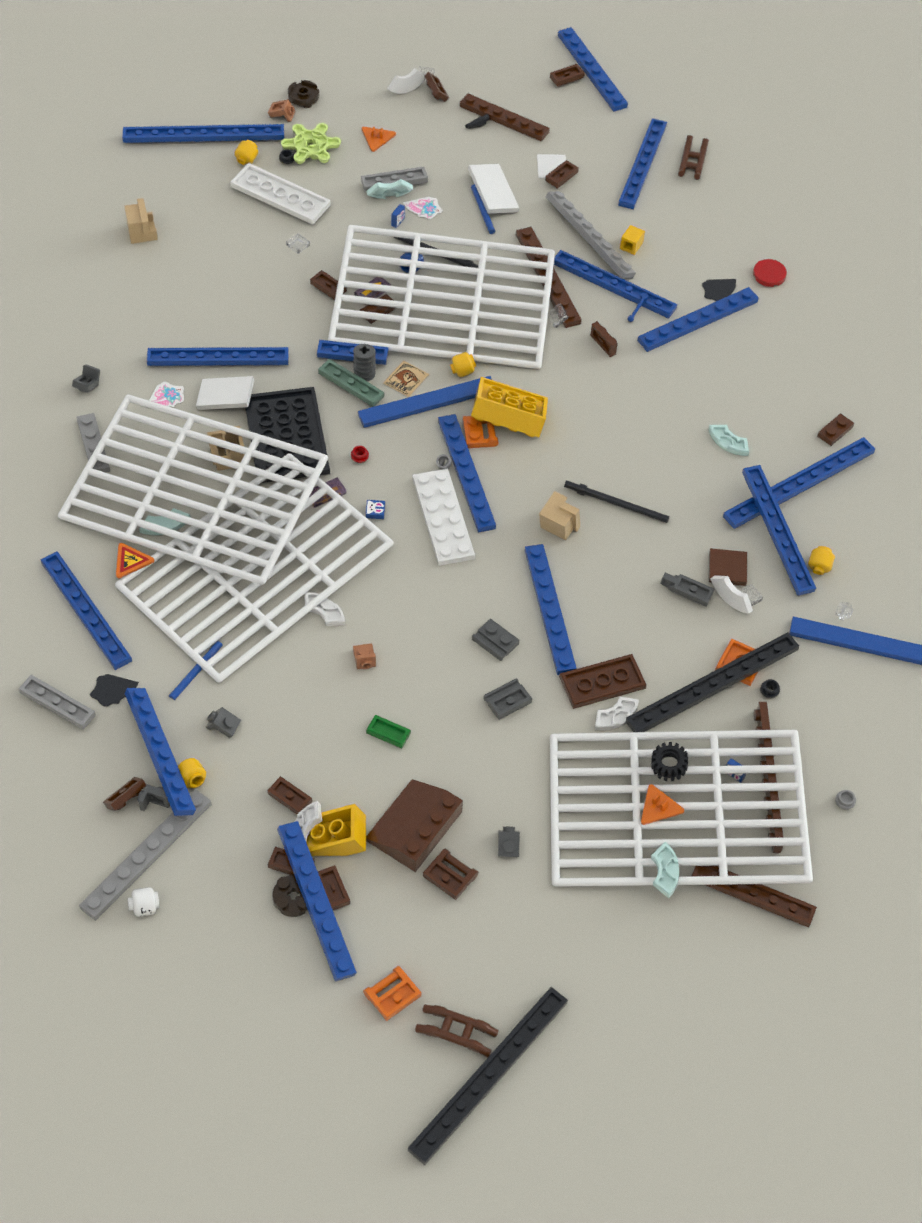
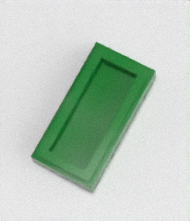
(388, 731)

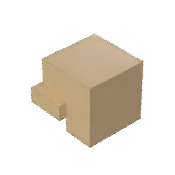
(140, 223)
(222, 452)
(559, 516)

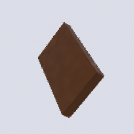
(602, 681)

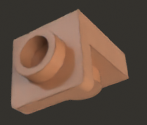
(282, 108)
(364, 656)

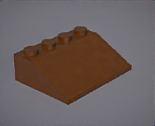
(415, 823)

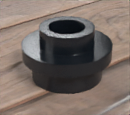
(286, 156)
(770, 684)

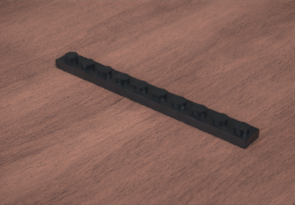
(712, 683)
(487, 1076)

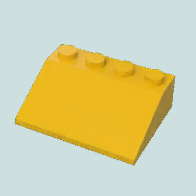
(509, 407)

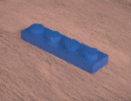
(344, 351)

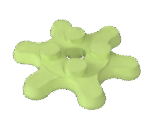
(305, 137)

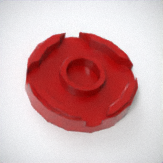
(769, 272)

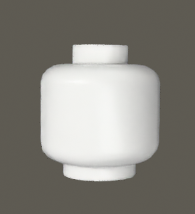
(143, 902)

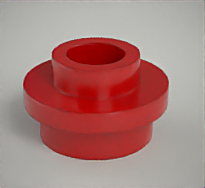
(359, 454)

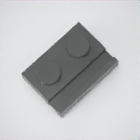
(495, 639)
(507, 698)

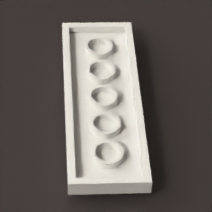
(280, 193)
(443, 517)

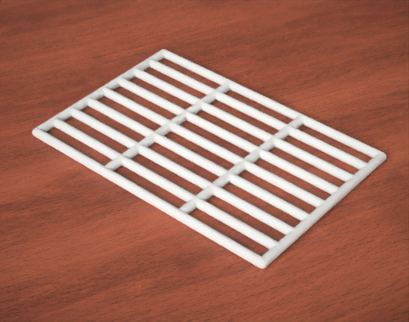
(476, 299)
(225, 497)
(239, 597)
(718, 805)

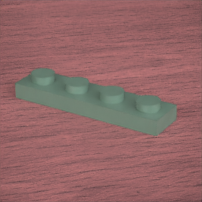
(351, 382)

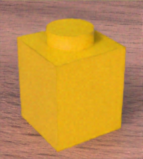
(632, 239)

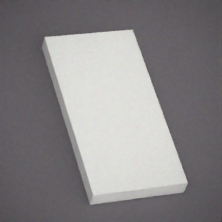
(493, 188)

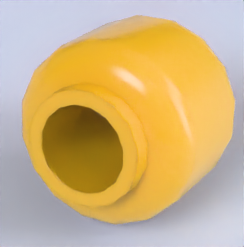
(246, 152)
(463, 364)
(821, 560)
(192, 772)

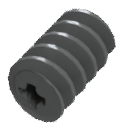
(364, 361)

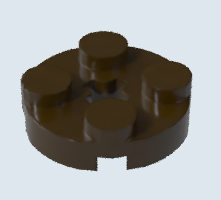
(296, 95)
(283, 902)

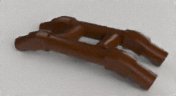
(700, 156)
(463, 1040)

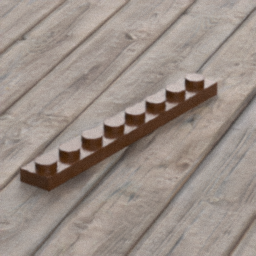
(558, 293)
(762, 717)

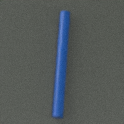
(485, 215)
(193, 673)

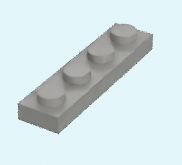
(412, 176)
(91, 437)
(57, 702)

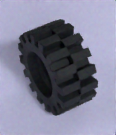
(669, 751)

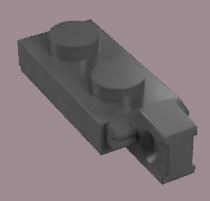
(688, 588)

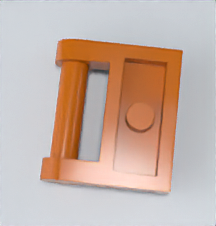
(474, 433)
(397, 997)

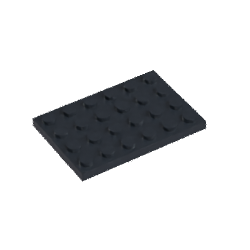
(291, 418)

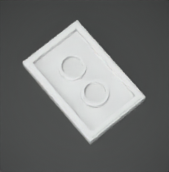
(225, 393)

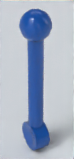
(644, 297)

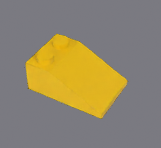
(339, 833)

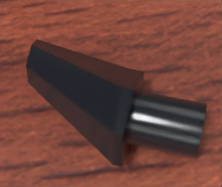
(480, 121)

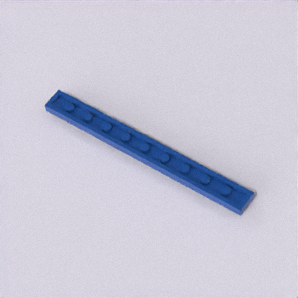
(203, 133)
(803, 480)

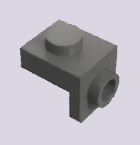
(88, 379)
(223, 722)
(153, 795)
(508, 842)

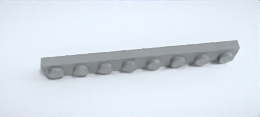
(593, 237)
(142, 858)

